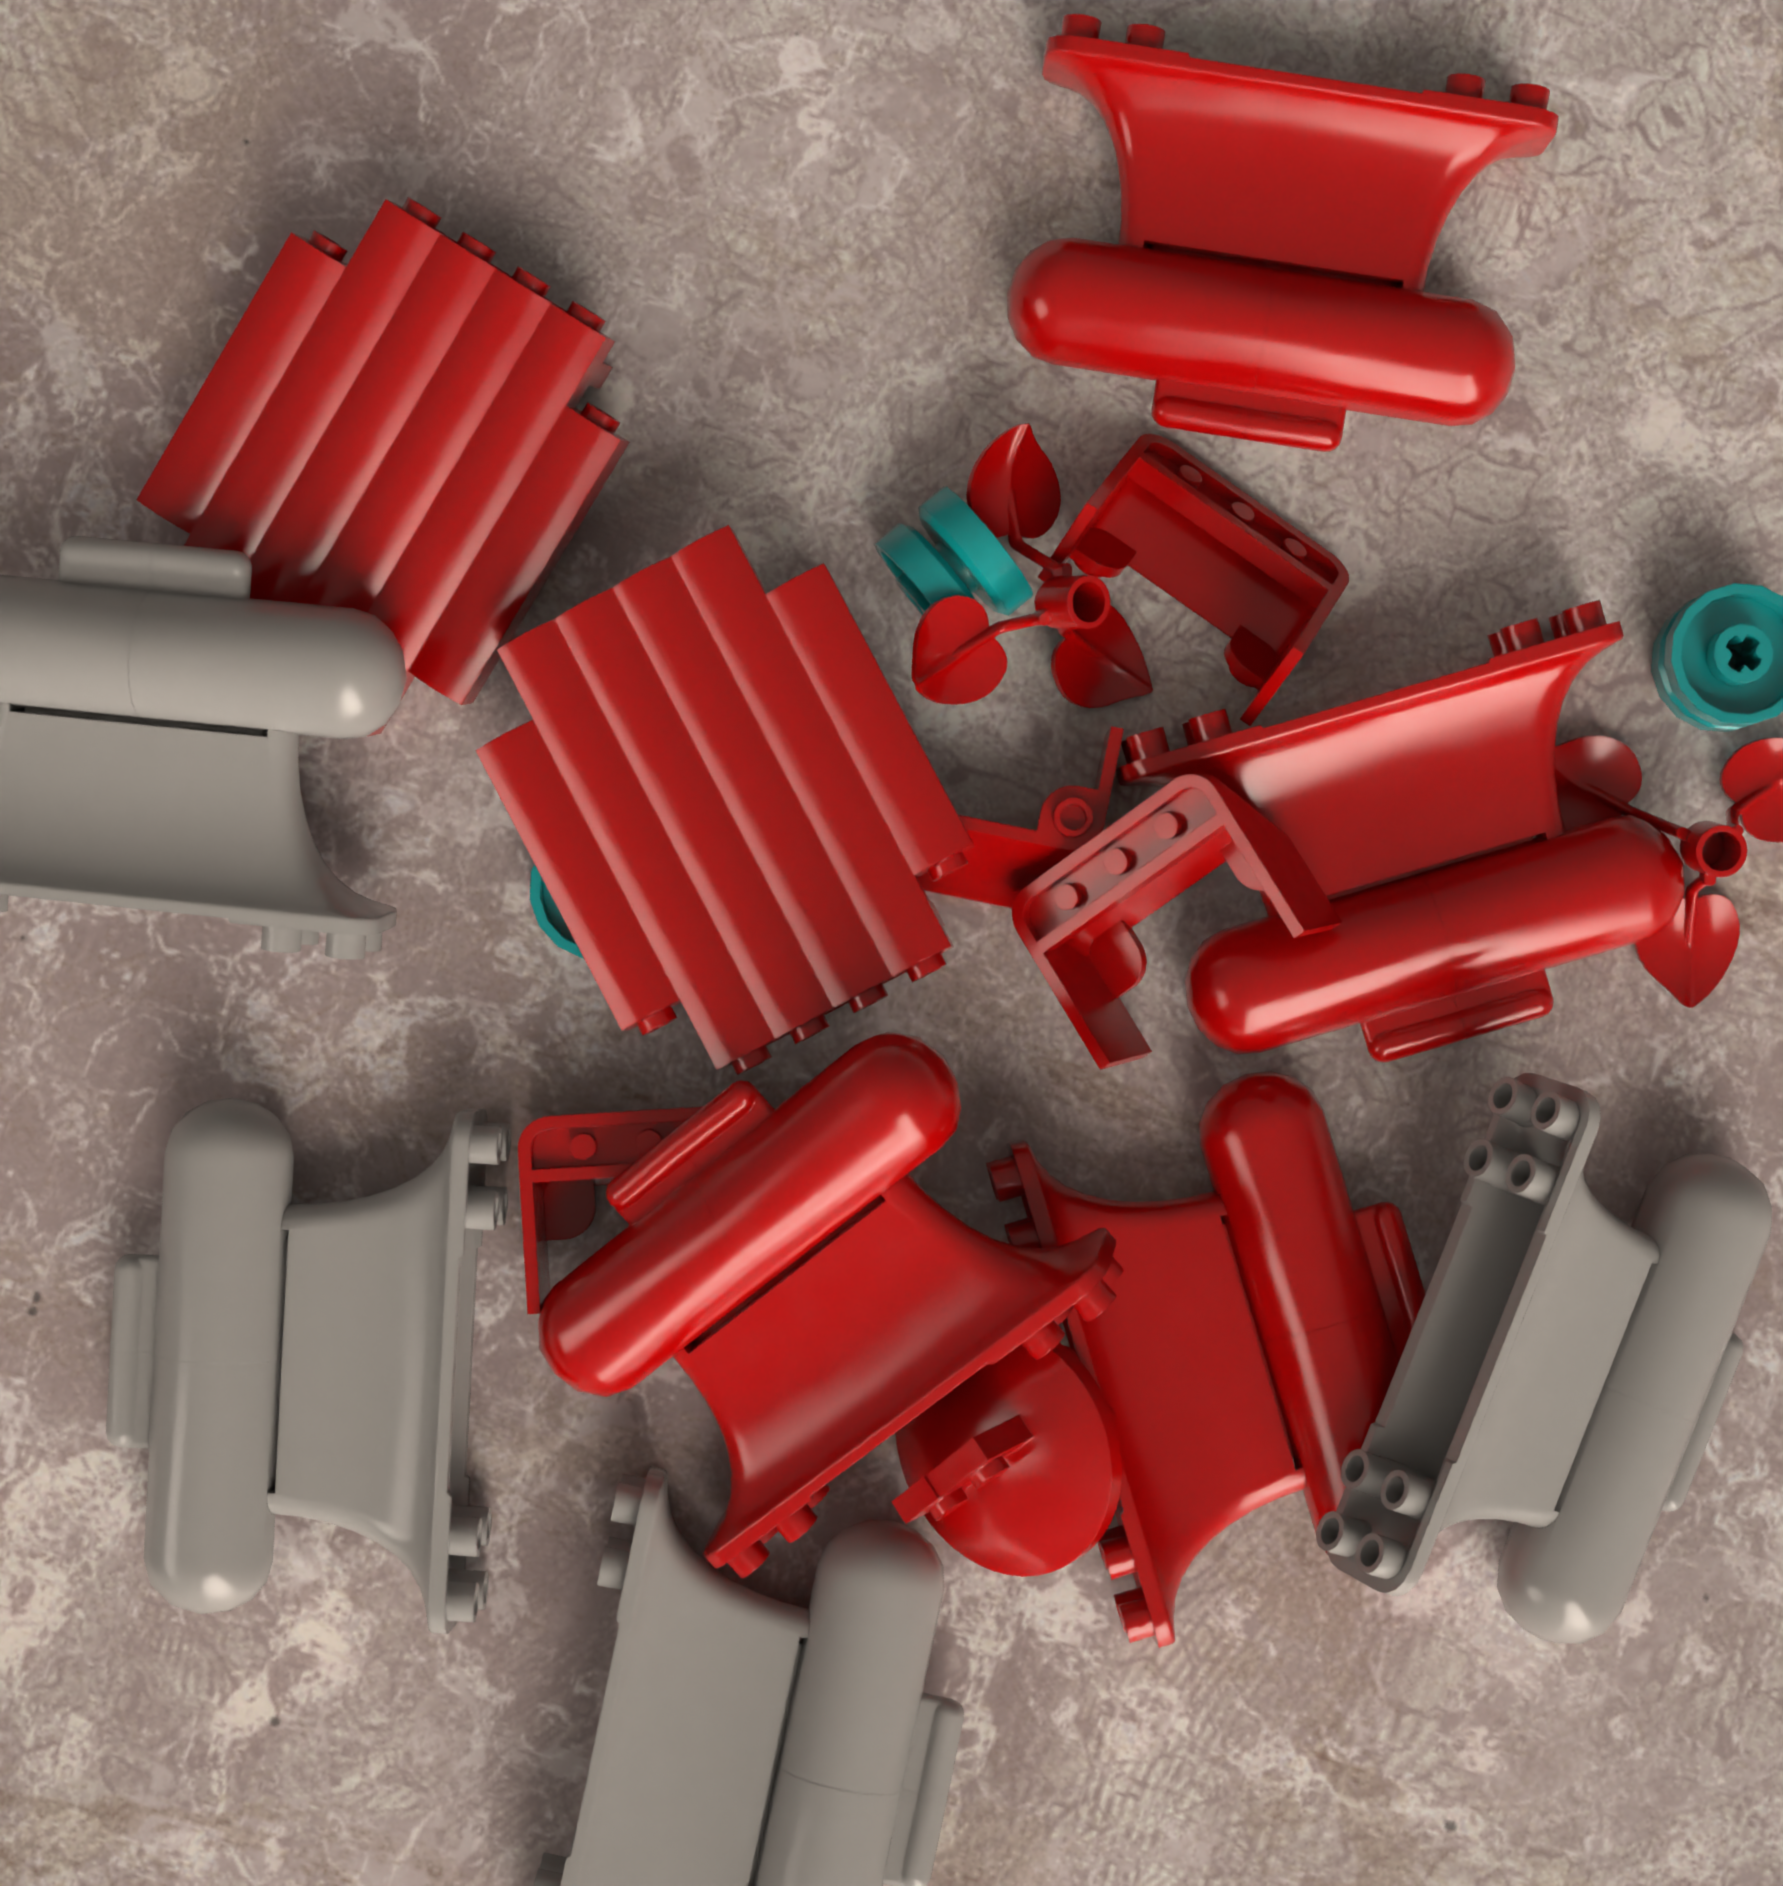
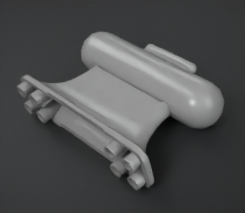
(162, 740)
(304, 1361)
(1556, 1368)
(755, 1752)

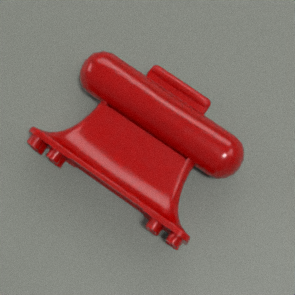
(1274, 243)
(1425, 846)
(809, 1281)
(1232, 1333)

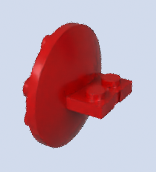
(1016, 1464)

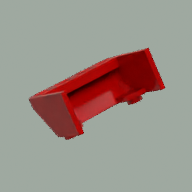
(1213, 555)
(1013, 856)
(1085, 906)
(561, 1165)

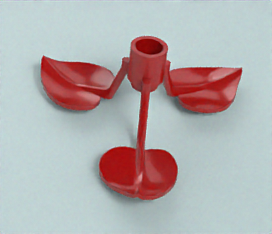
(956, 648)
(1600, 778)

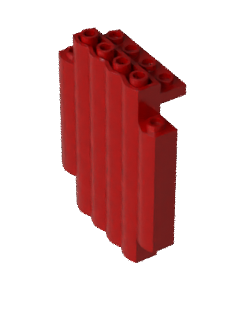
(398, 440)
(726, 801)

